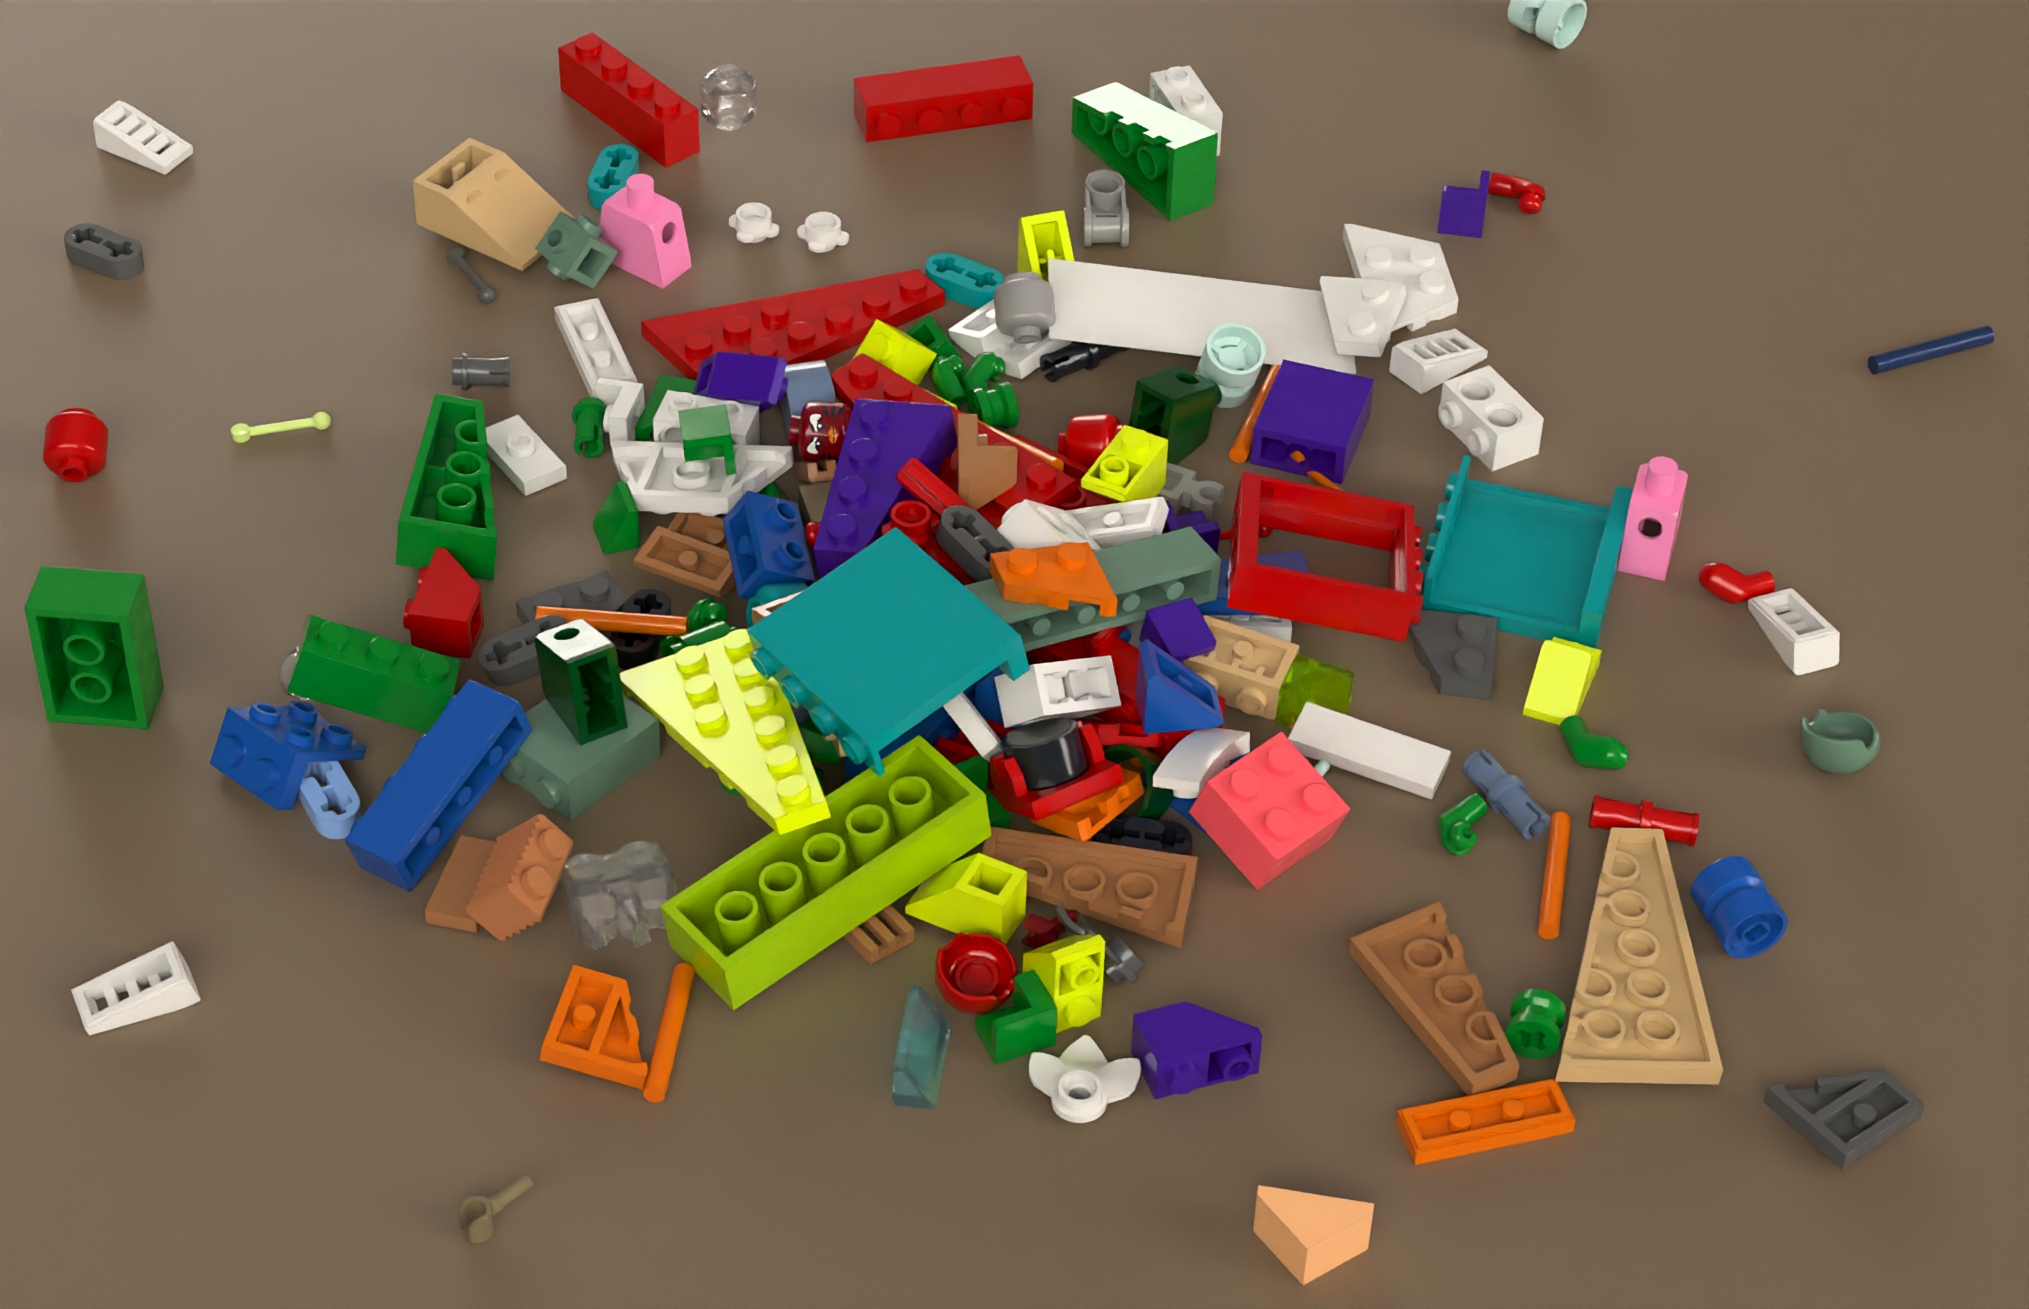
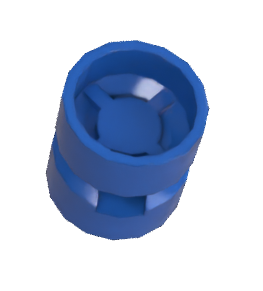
(1738, 907)

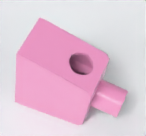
(646, 232)
(1657, 499)

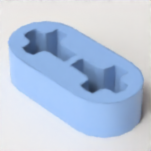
(336, 793)

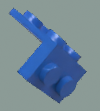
(271, 745)

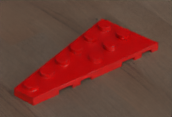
(795, 324)
(1035, 478)

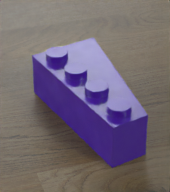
(864, 484)

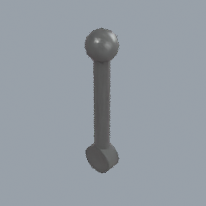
(457, 257)

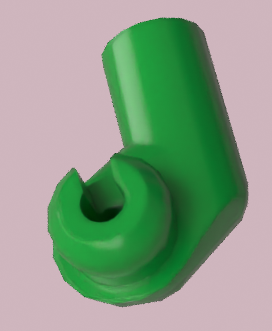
(945, 378)
(1592, 749)

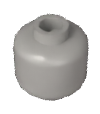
(1024, 307)

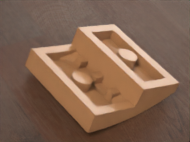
(690, 553)

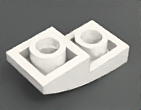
(1199, 759)

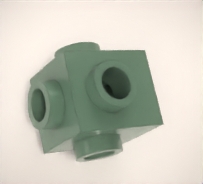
(568, 247)

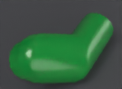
(982, 369)
(701, 614)
(1456, 822)

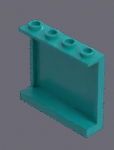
(1524, 558)
(882, 646)

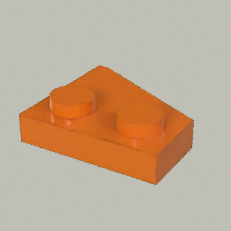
(1053, 577)
(1091, 815)
(596, 1029)

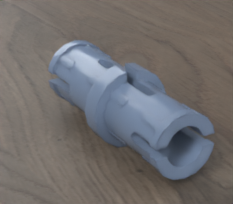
(1506, 794)

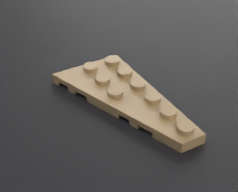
(1638, 983)

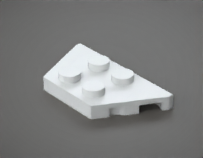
(1406, 259)
(668, 484)

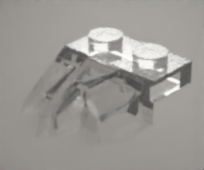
(618, 893)

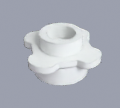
(753, 223)
(822, 232)

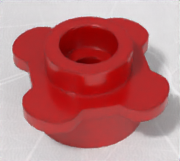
(913, 520)

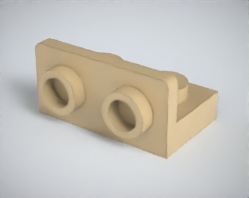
(1245, 667)

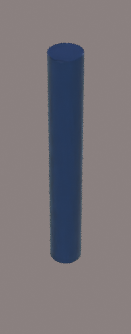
(1930, 349)

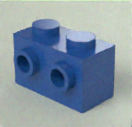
(766, 543)

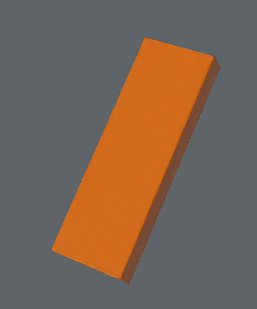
(1485, 1121)

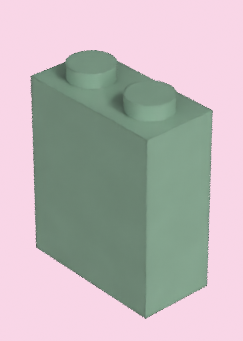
(577, 775)

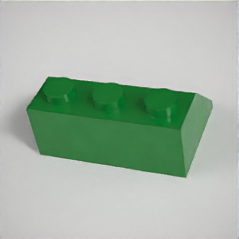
(372, 674)

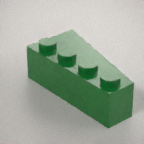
(1151, 146)
(450, 492)

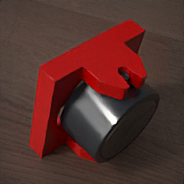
(1055, 760)

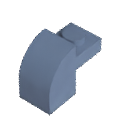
(805, 383)

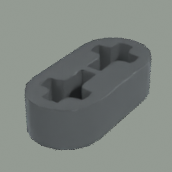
(104, 251)
(970, 540)
(520, 650)

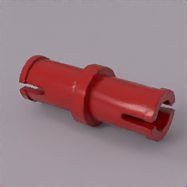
(1612, 813)

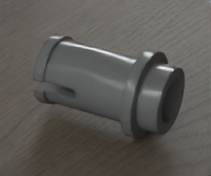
(477, 371)

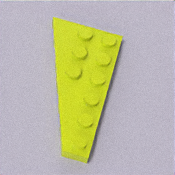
(735, 725)

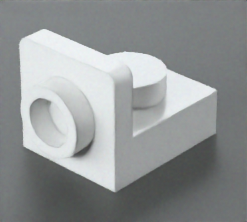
(624, 407)

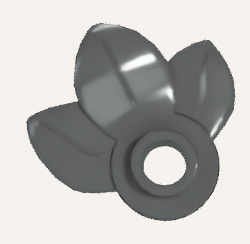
(1119, 957)

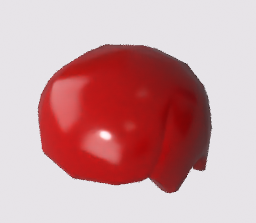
(975, 972)

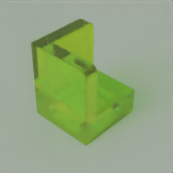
(1314, 683)

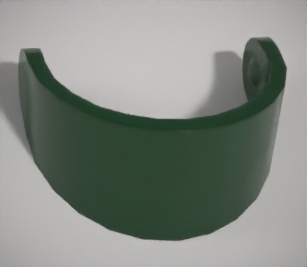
(1156, 799)

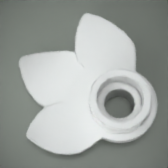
(1083, 1080)

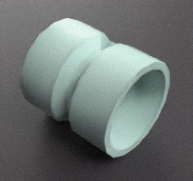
(1551, 20)
(1232, 361)

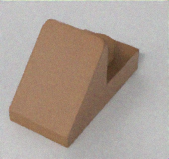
(982, 469)

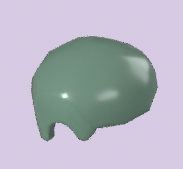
(1839, 741)

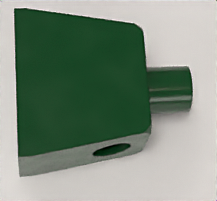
(1175, 407)
(577, 661)

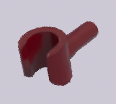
(1043, 930)

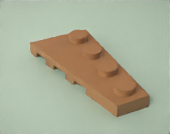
(1108, 882)
(1431, 988)

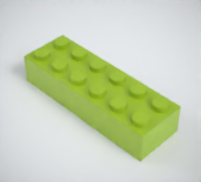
(821, 881)

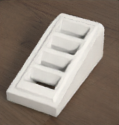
(127, 130)
(1426, 359)
(1799, 636)
(161, 968)

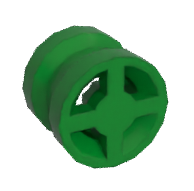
(995, 405)
(1535, 1023)

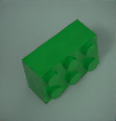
(94, 647)

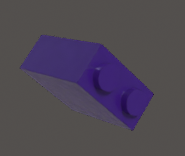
(1315, 414)

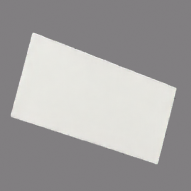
(1181, 310)

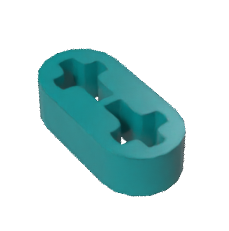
(611, 172)
(963, 279)

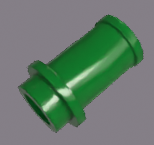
(588, 418)

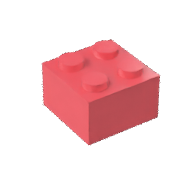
(1269, 810)

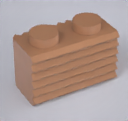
(520, 877)

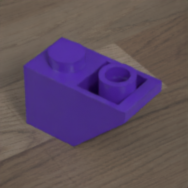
(743, 379)
(1192, 1048)

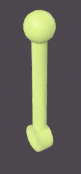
(242, 432)

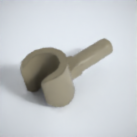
(481, 1210)

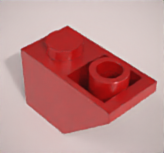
(446, 608)

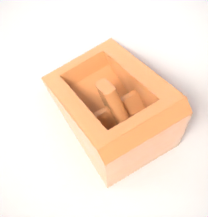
(1311, 1230)

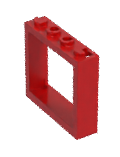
(1315, 597)

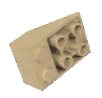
(485, 204)

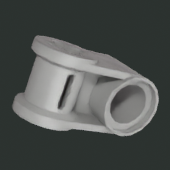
(1105, 209)

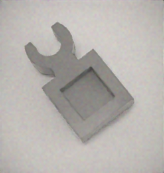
(1185, 491)

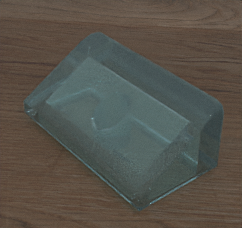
(920, 1052)

